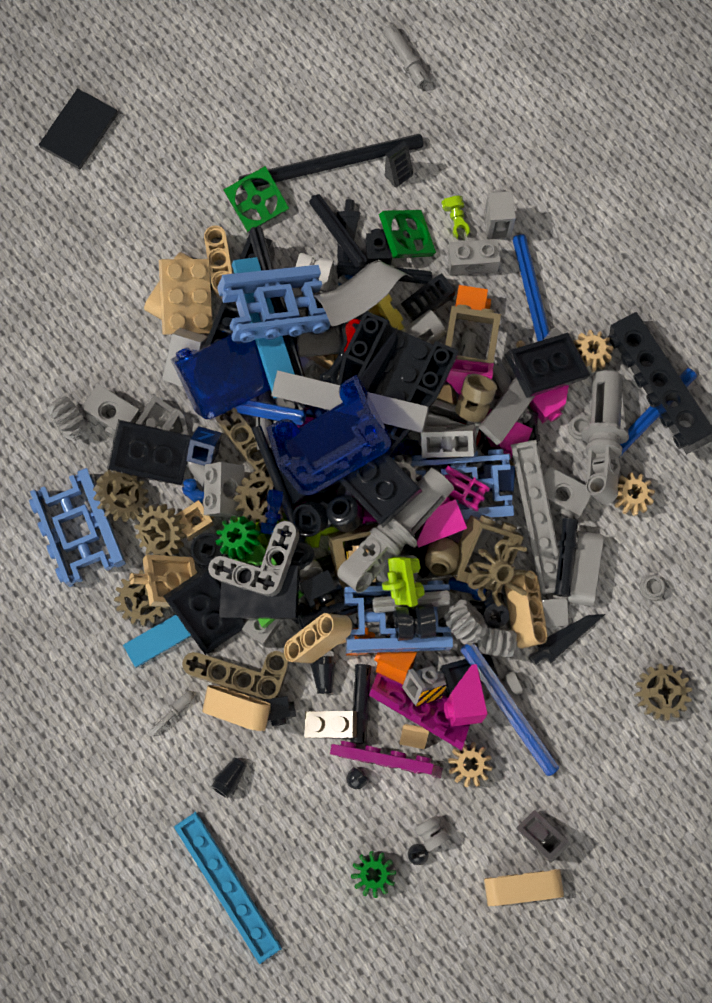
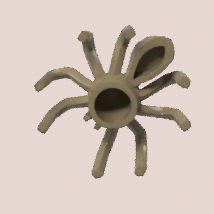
(499, 572)

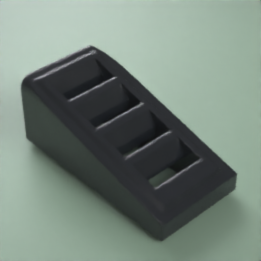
(398, 164)
(439, 280)

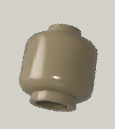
(442, 557)

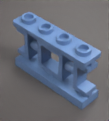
(274, 284)
(459, 464)
(94, 520)
(391, 644)

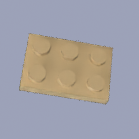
(185, 295)

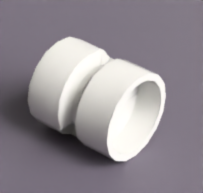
(326, 267)

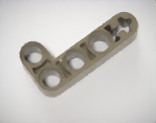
(245, 448)
(234, 672)

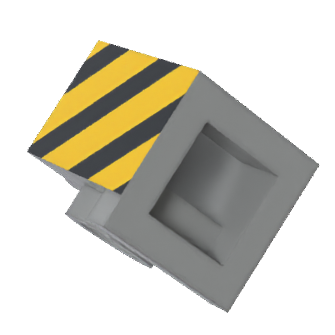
(429, 683)

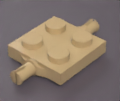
(163, 575)

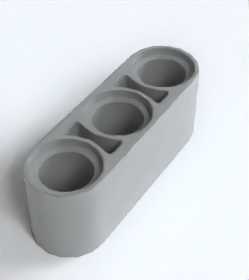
(586, 568)

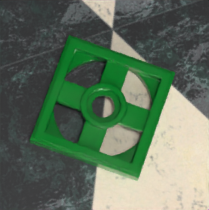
(246, 205)
(393, 236)

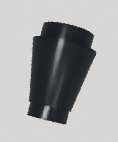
(323, 674)
(228, 778)

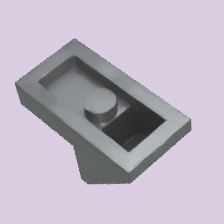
(542, 836)

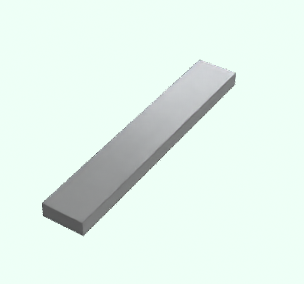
(326, 396)
(508, 408)
(537, 513)

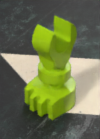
(455, 205)

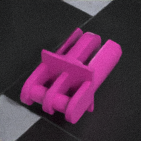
(465, 488)

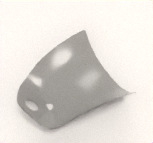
(359, 292)

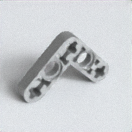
(267, 569)

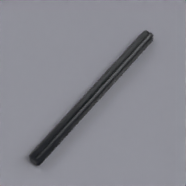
(337, 160)
(262, 253)

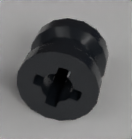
(491, 609)

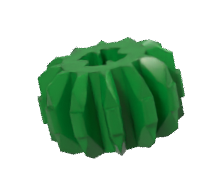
(239, 546)
(375, 865)

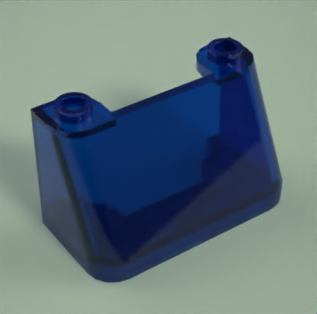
(221, 375)
(330, 443)

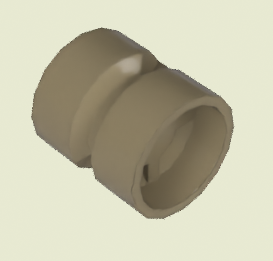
(475, 397)

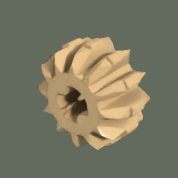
(600, 345)
(643, 498)
(470, 773)

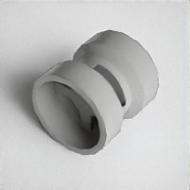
(429, 827)

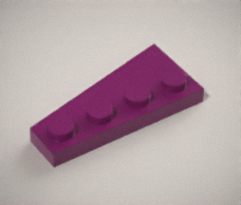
(428, 715)
(394, 760)

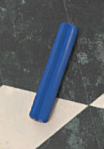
(272, 411)

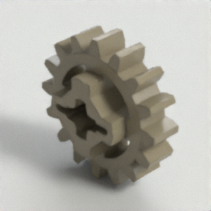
(124, 495)
(252, 496)
(160, 530)
(137, 608)
(664, 702)

